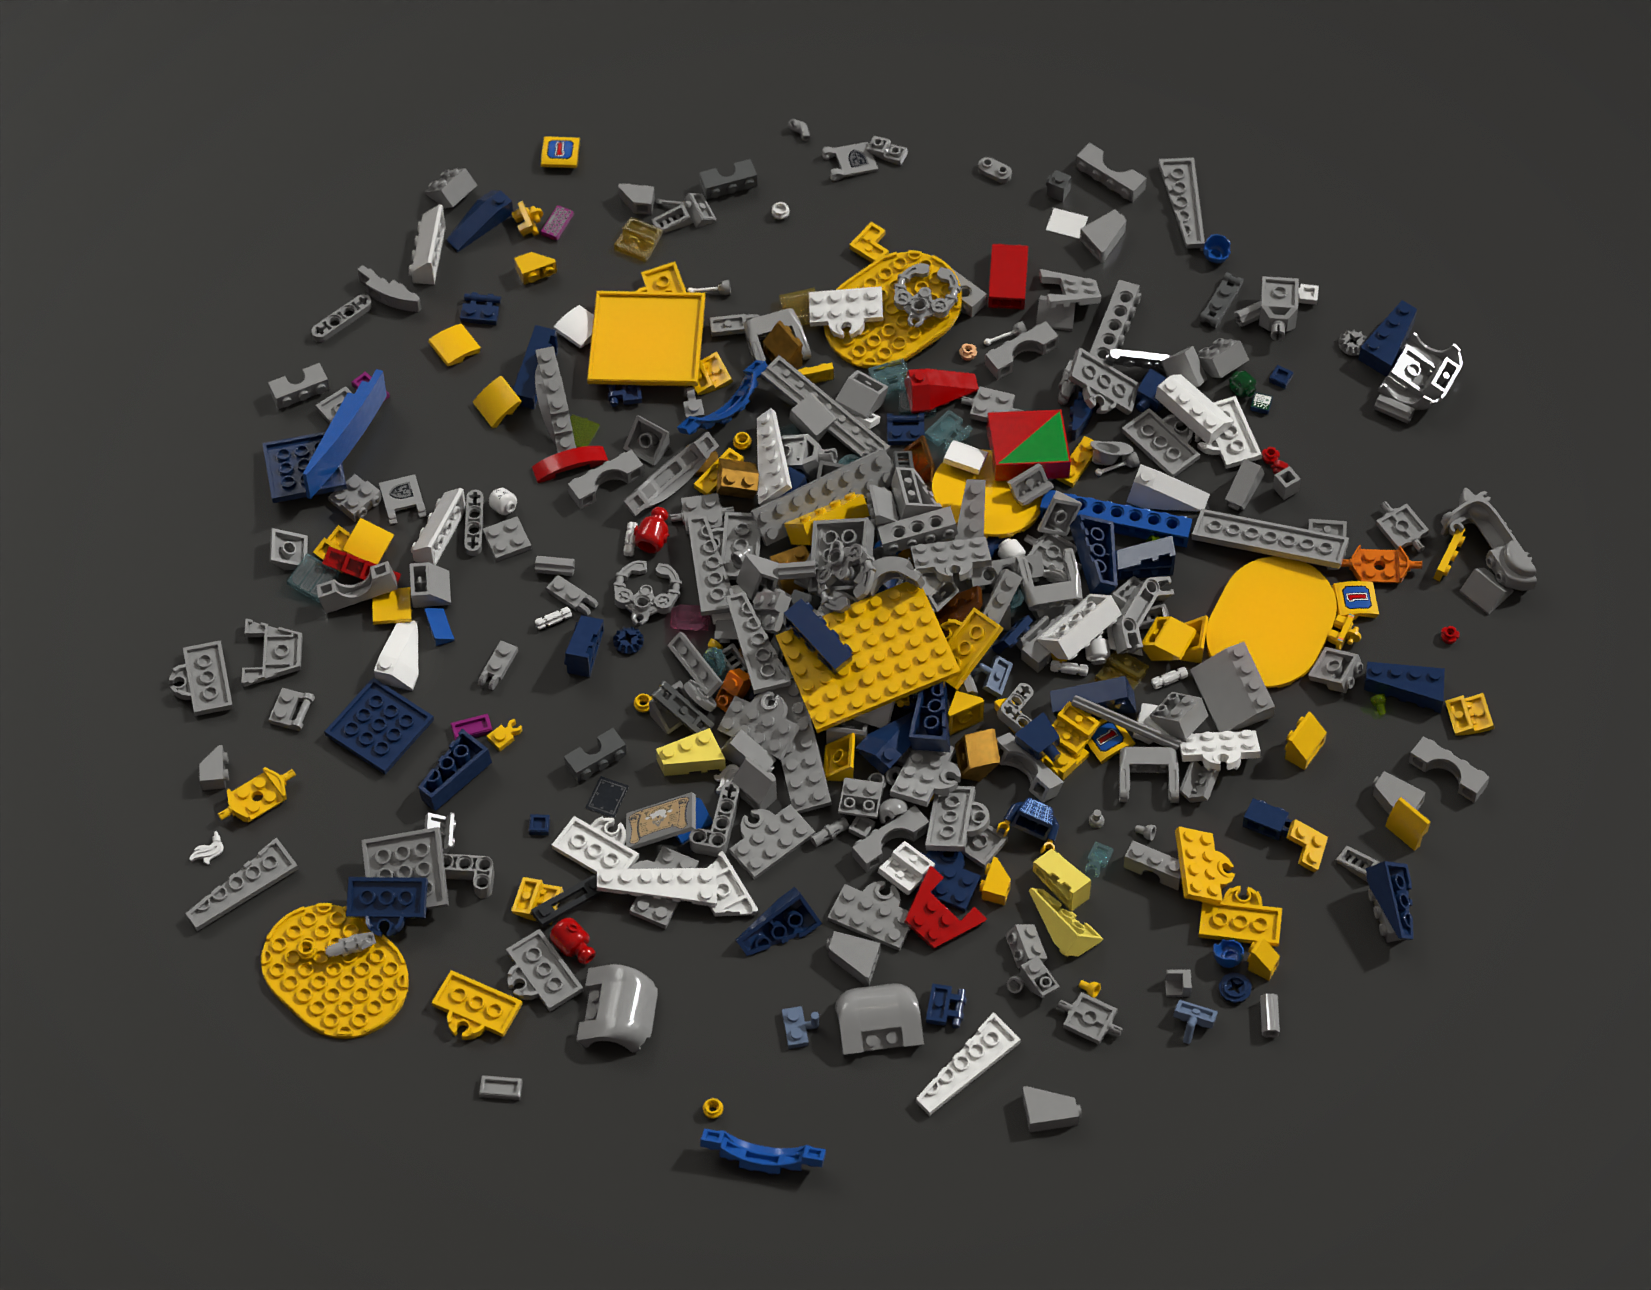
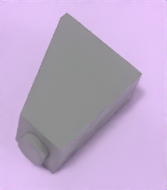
(1103, 234)
(1244, 485)
(741, 746)
(1390, 788)
(854, 955)
(1049, 1110)

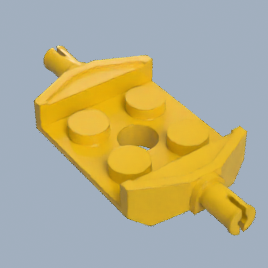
(267, 784)

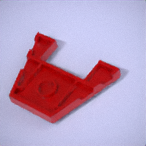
(932, 919)

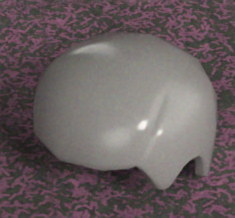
(891, 808)

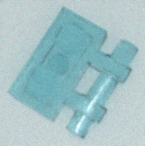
(889, 372)
(945, 427)

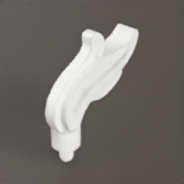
(1054, 574)
(726, 776)
(208, 852)

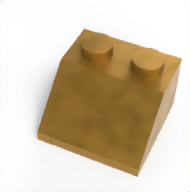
(737, 478)
(796, 554)

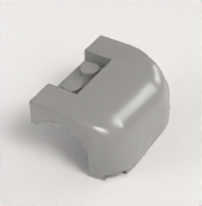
(1421, 374)
(618, 1007)
(878, 1018)

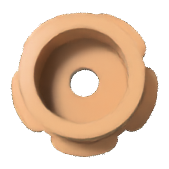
(968, 355)

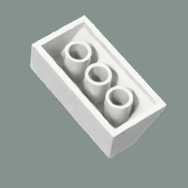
(428, 246)
(1193, 408)
(439, 527)
(1080, 626)

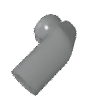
(800, 127)

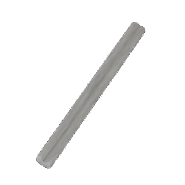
(1125, 722)

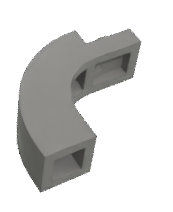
(892, 568)

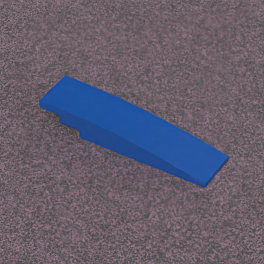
(344, 431)

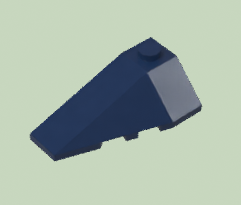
(887, 744)

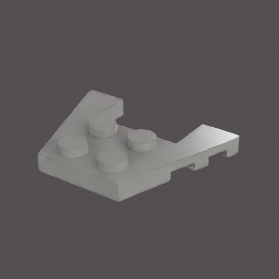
(1073, 288)
(280, 655)

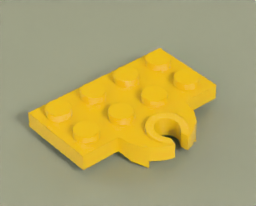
(662, 279)
(970, 642)
(1202, 866)
(1240, 919)
(475, 1006)

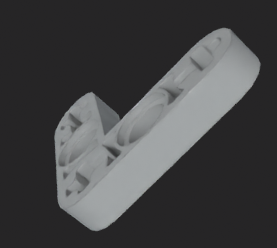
(1014, 710)

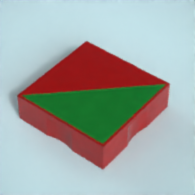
(1026, 439)

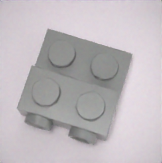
(357, 498)
(771, 608)
(1336, 669)

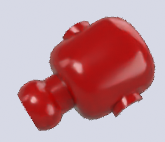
(652, 531)
(572, 940)

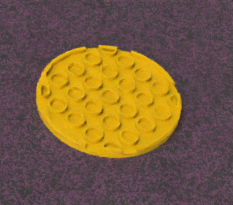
(1002, 513)

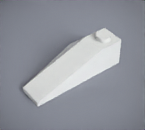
(1160, 491)
(399, 658)

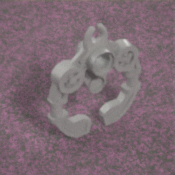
(921, 305)
(839, 567)
(643, 602)

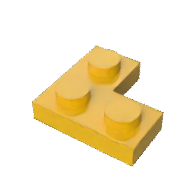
(866, 243)
(1312, 843)

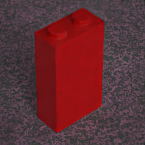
(1008, 276)

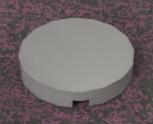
(699, 696)

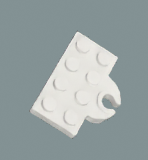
(846, 309)
(1237, 441)
(1220, 747)
(595, 846)

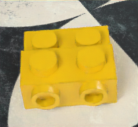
(1065, 763)

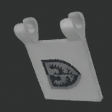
(852, 160)
(400, 495)

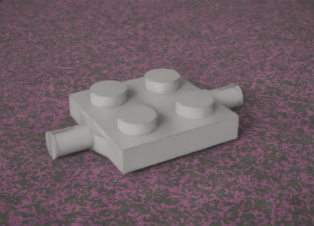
(989, 401)
(702, 505)
(1402, 526)
(1051, 549)
(1090, 1018)

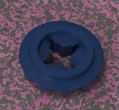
(623, 645)
(1237, 980)

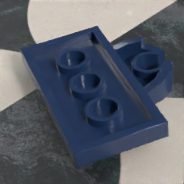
(957, 885)
(386, 900)

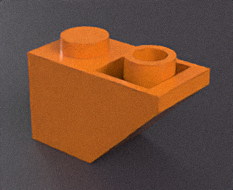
(735, 684)

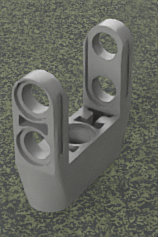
(760, 327)
(1051, 594)
(1148, 761)

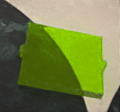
(583, 430)

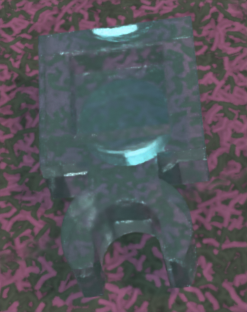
(1098, 856)

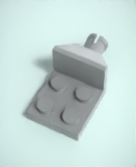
(1279, 305)
(805, 454)

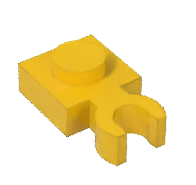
(502, 737)

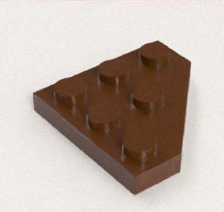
(960, 606)

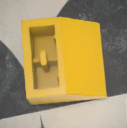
(1167, 639)
(1305, 741)

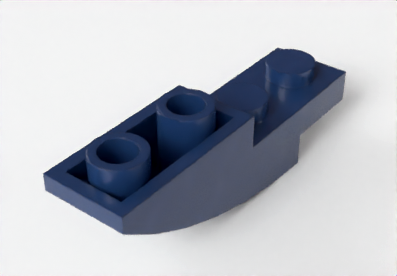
(1081, 416)

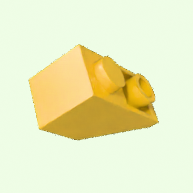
(534, 267)
(997, 883)
(1262, 959)

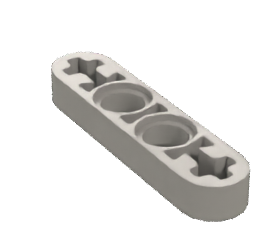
(343, 320)
(474, 522)

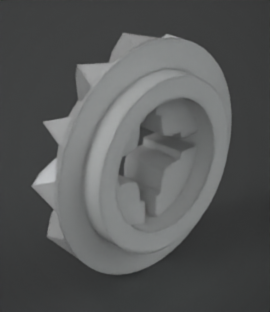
(1351, 348)

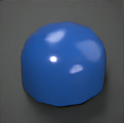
(1217, 248)
(1228, 953)

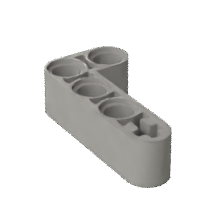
(721, 818)
(473, 872)

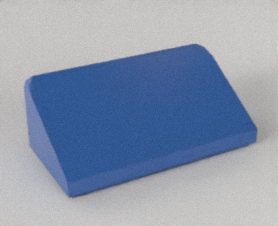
(439, 625)

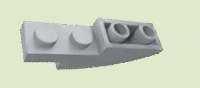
(390, 293)

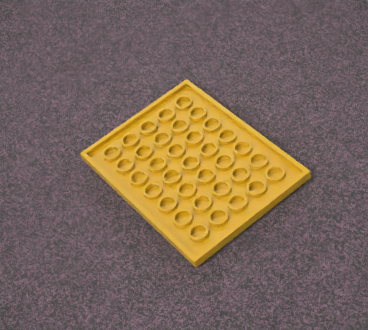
(894, 655)

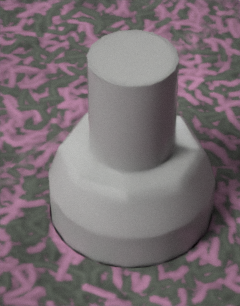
(738, 556)
(1096, 820)
(1148, 831)

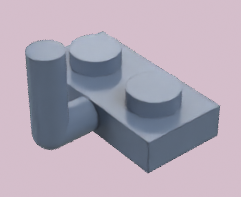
(996, 675)
(1194, 1015)
(796, 1026)

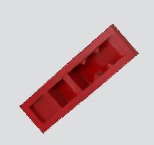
(349, 564)

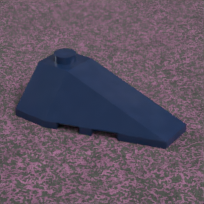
(481, 218)
(1391, 887)
(782, 921)

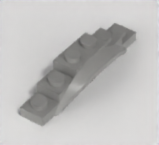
(553, 400)
(671, 475)

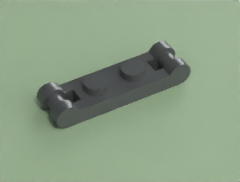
(1221, 300)
(1135, 358)
(681, 708)

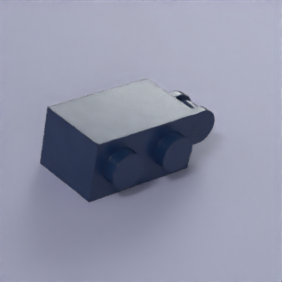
(1267, 819)

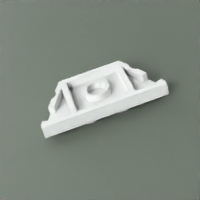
(731, 893)

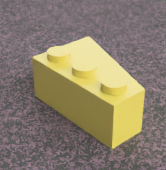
(691, 754)
(1063, 879)

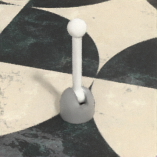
(723, 288)
(1017, 329)
(1131, 461)

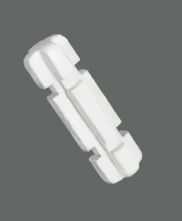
(629, 539)
(553, 618)
(1069, 668)
(1169, 677)

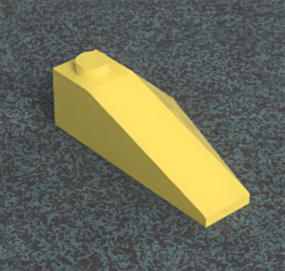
(1064, 929)

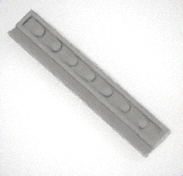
(797, 387)

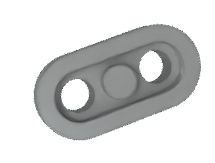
(993, 168)

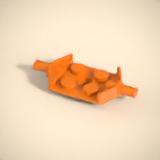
(1395, 565)

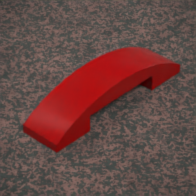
(568, 460)

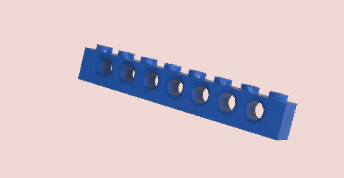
(1125, 514)

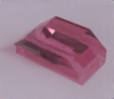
(688, 618)

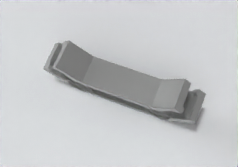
(1126, 628)

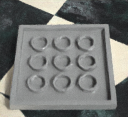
(411, 856)

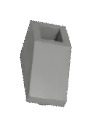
(637, 198)
(213, 771)
(1038, 977)

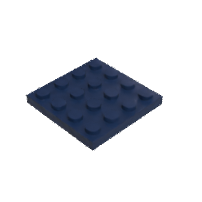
(286, 463)
(379, 725)

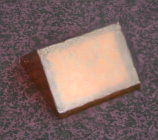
(922, 459)

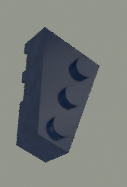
(584, 646)

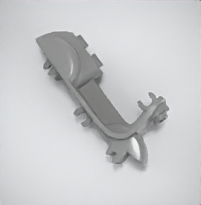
(1507, 557)

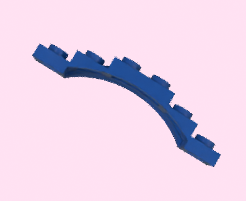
(734, 405)
(761, 1157)

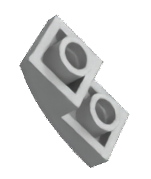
(885, 150)

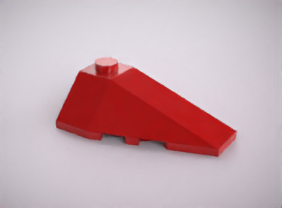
(934, 387)

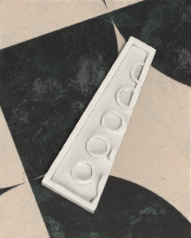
(772, 463)
(678, 884)
(980, 1052)

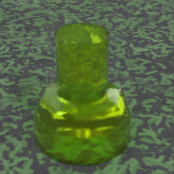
(1379, 701)

